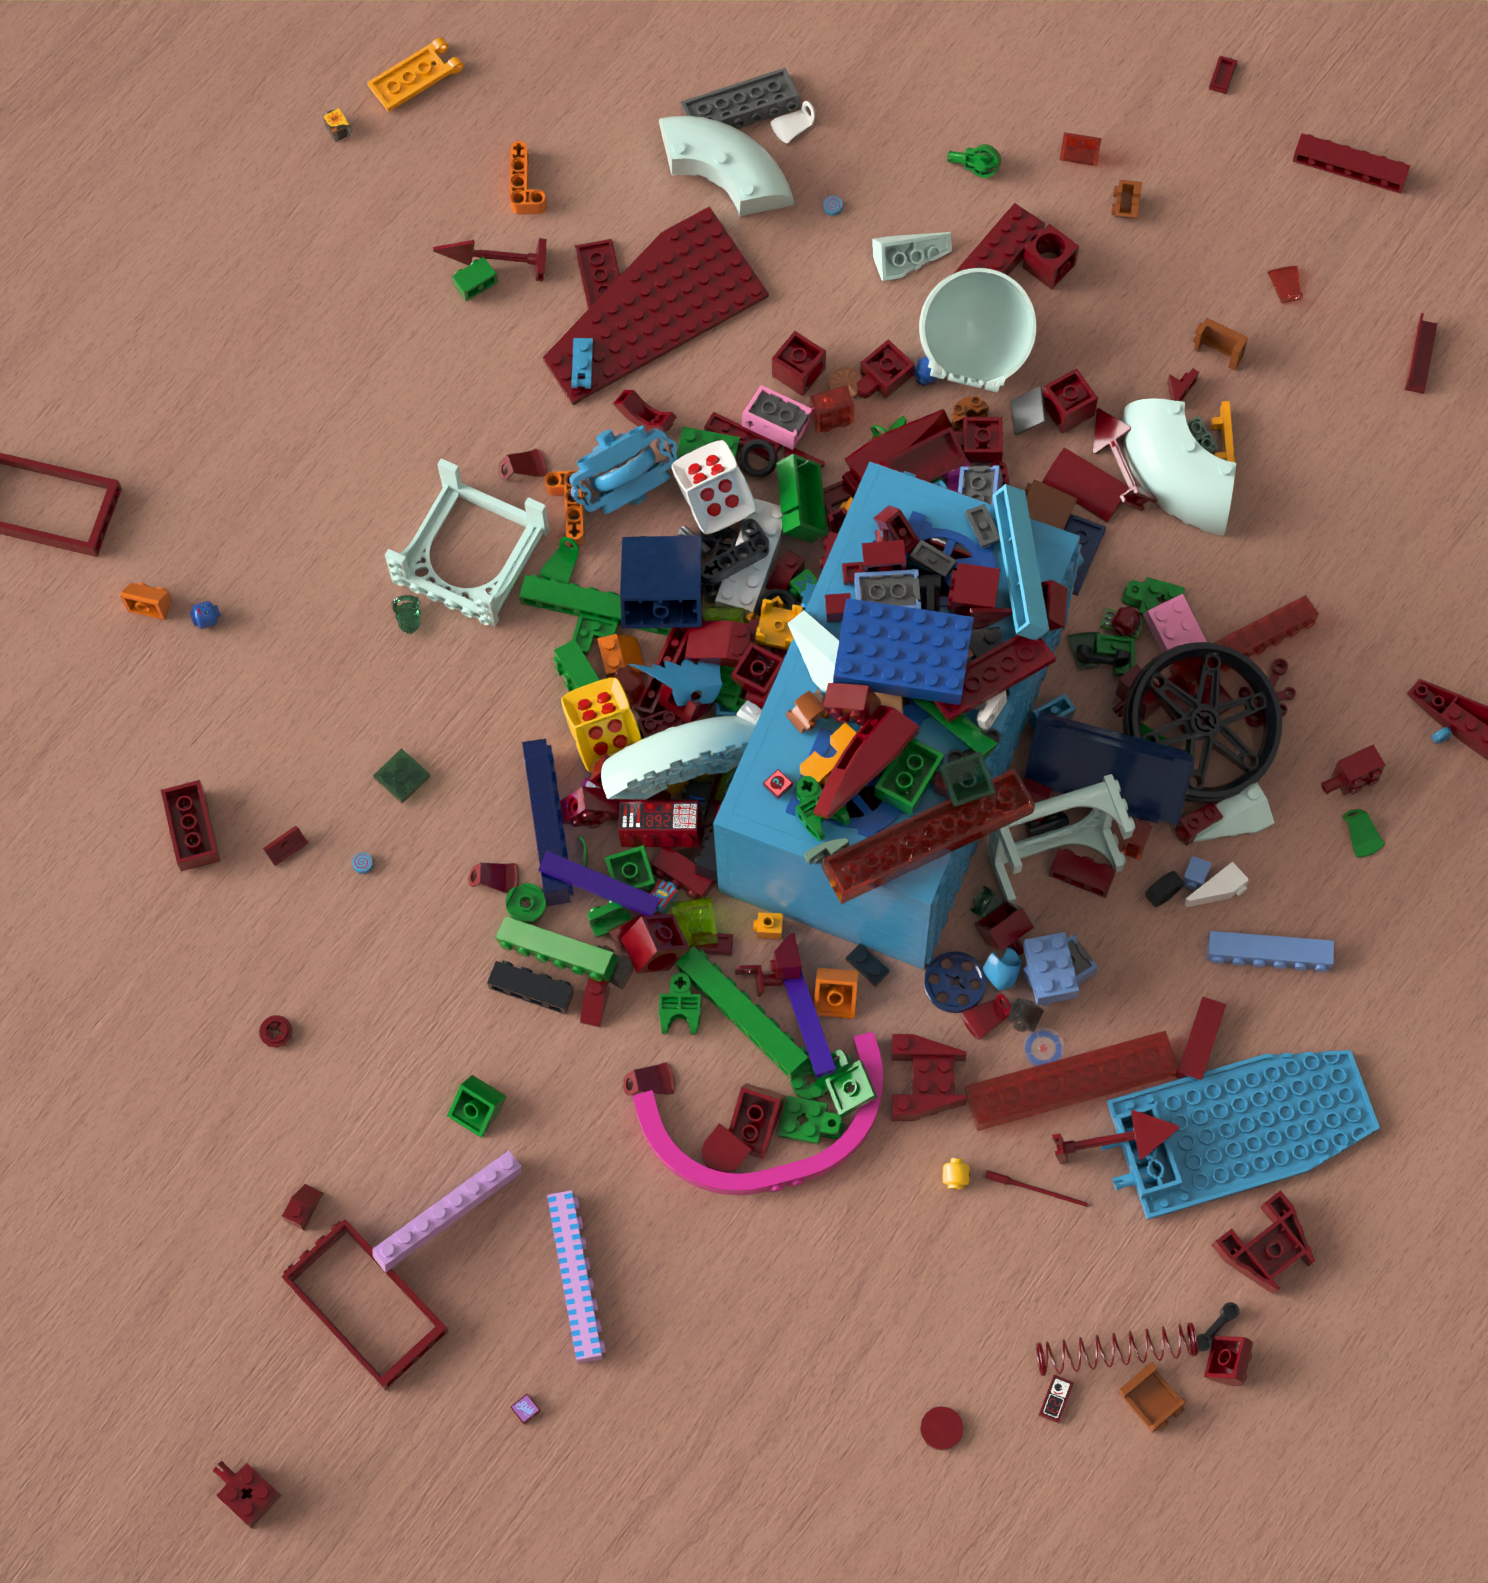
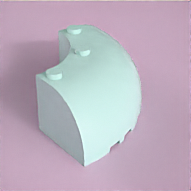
(726, 159)
(1175, 466)
(676, 756)

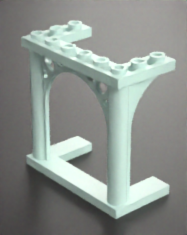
(480, 604)
(1091, 831)

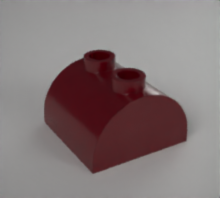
(757, 669)
(1229, 1360)

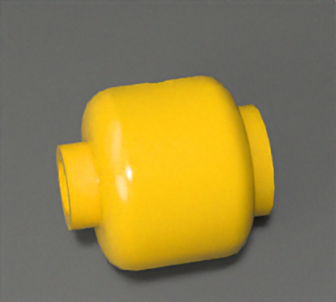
(956, 1174)

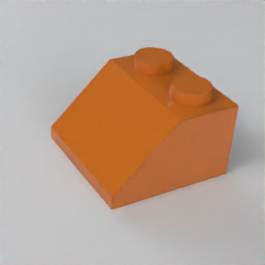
(146, 600)
(619, 651)
(836, 992)

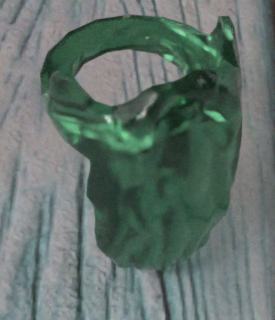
(407, 613)
(986, 902)

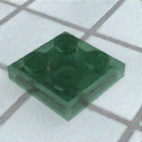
(401, 776)

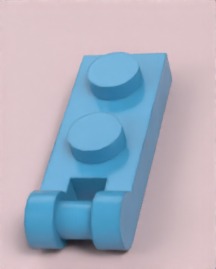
(582, 362)

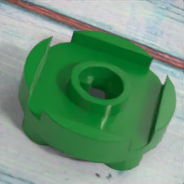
(522, 893)
(811, 1091)

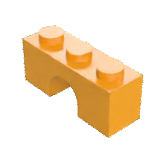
(821, 767)

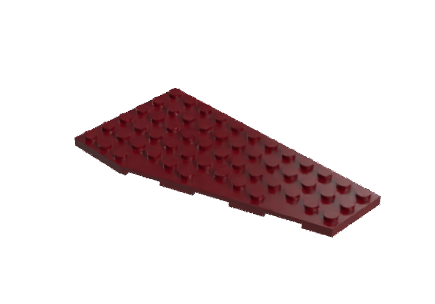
(665, 298)

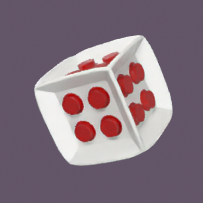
(714, 487)

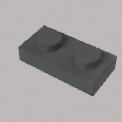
(982, 526)
(932, 559)

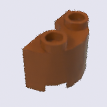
(1128, 199)
(968, 407)
(807, 711)

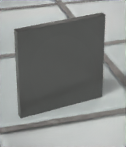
(1028, 410)

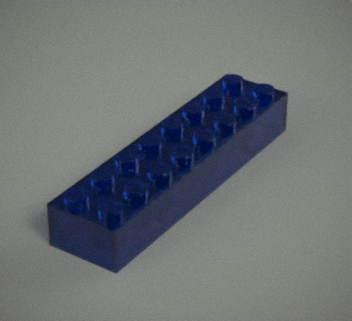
(546, 815)

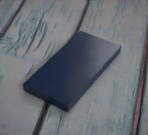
(1090, 539)

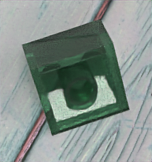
(966, 779)

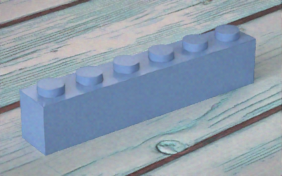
(1270, 951)

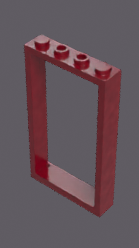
(102, 521)
(411, 1357)

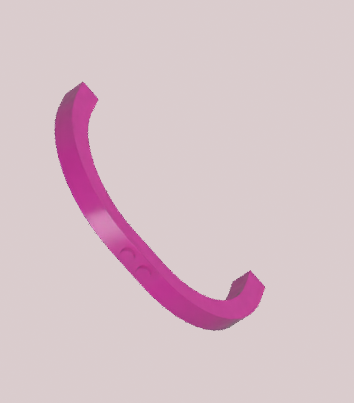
(777, 1177)

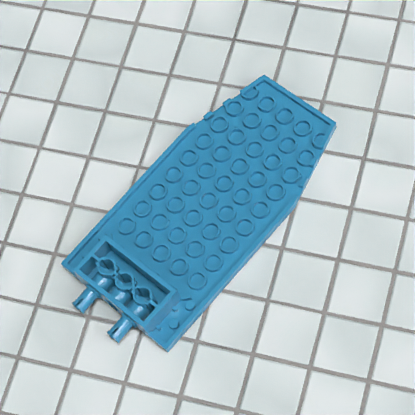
(1243, 1127)

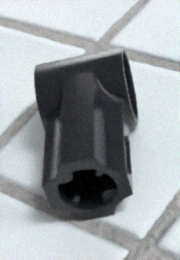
(929, 589)

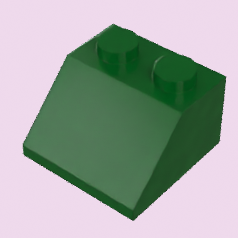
(476, 1105)

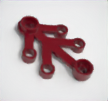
(1281, 695)

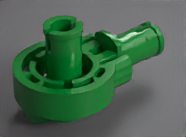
(978, 163)

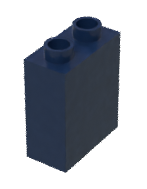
(661, 582)

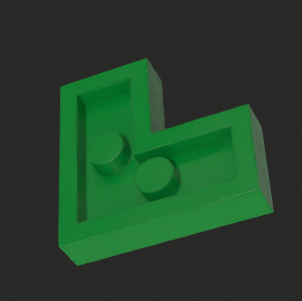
(592, 627)
(1108, 645)

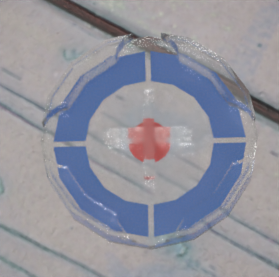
(1043, 1046)

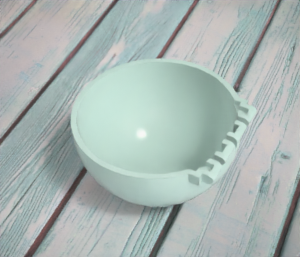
(977, 328)

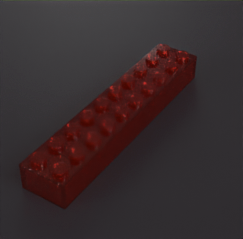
(925, 838)
(1071, 1080)

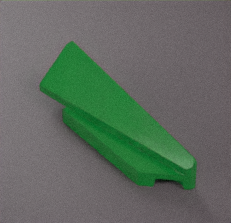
(961, 728)

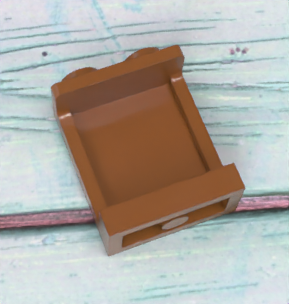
(1221, 339)
(1152, 1398)

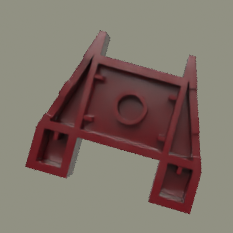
(932, 1077)
(1272, 1249)

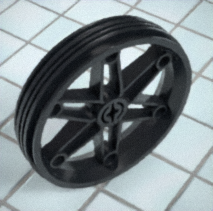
(1209, 713)

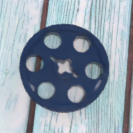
(954, 973)

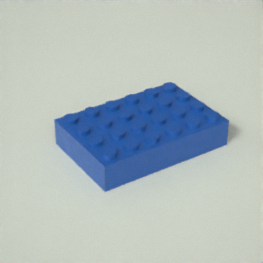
(903, 651)

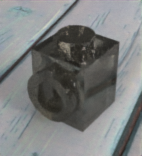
(1025, 1015)

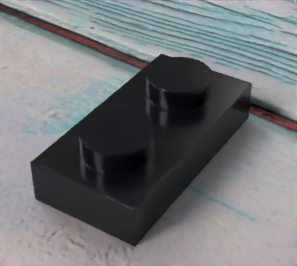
(1049, 823)
(867, 965)

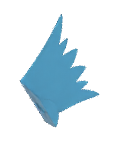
(687, 679)

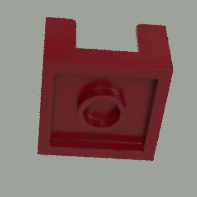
(687, 713)

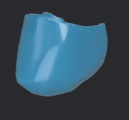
(1004, 970)

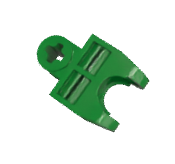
(808, 803)
(680, 1005)

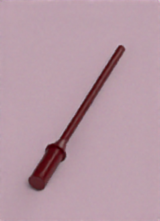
(1007, 1180)

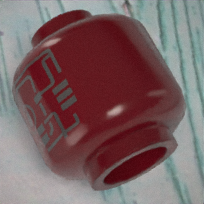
(1125, 621)

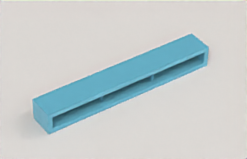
(1020, 562)

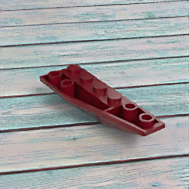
(896, 441)
(1462, 715)
(865, 757)

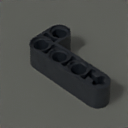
(720, 546)
(719, 573)

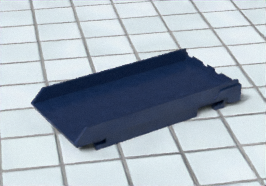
(1078, 755)

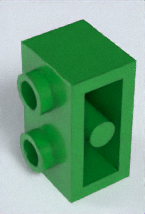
(474, 279)

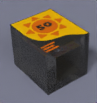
(337, 124)

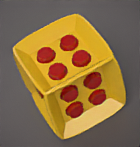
(600, 720)

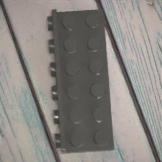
(747, 101)

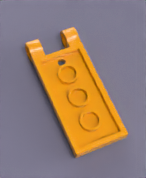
(414, 75)

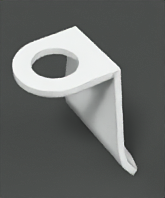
(792, 124)

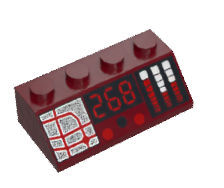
(660, 823)

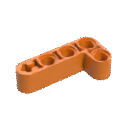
(520, 177)
(571, 508)

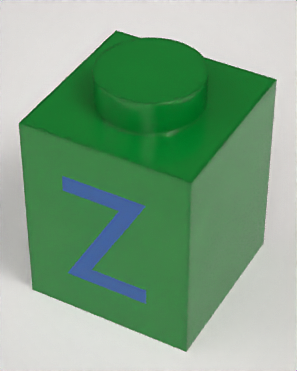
(799, 583)

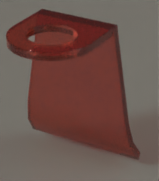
(1286, 283)

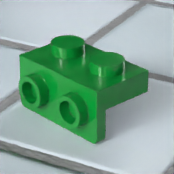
(607, 917)

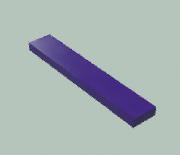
(598, 884)
(810, 1026)

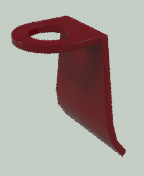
(525, 463)
(495, 875)
(986, 1016)
(655, 1078)

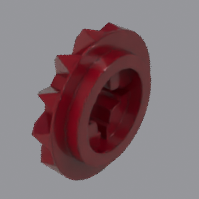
(272, 1023)

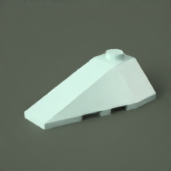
(904, 253)
(817, 648)
(1241, 814)

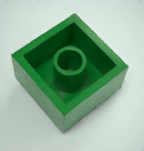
(632, 868)

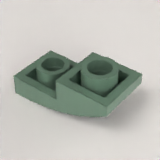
(1201, 434)
(818, 852)

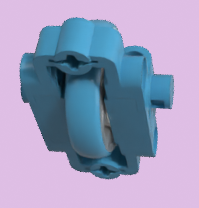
(622, 468)

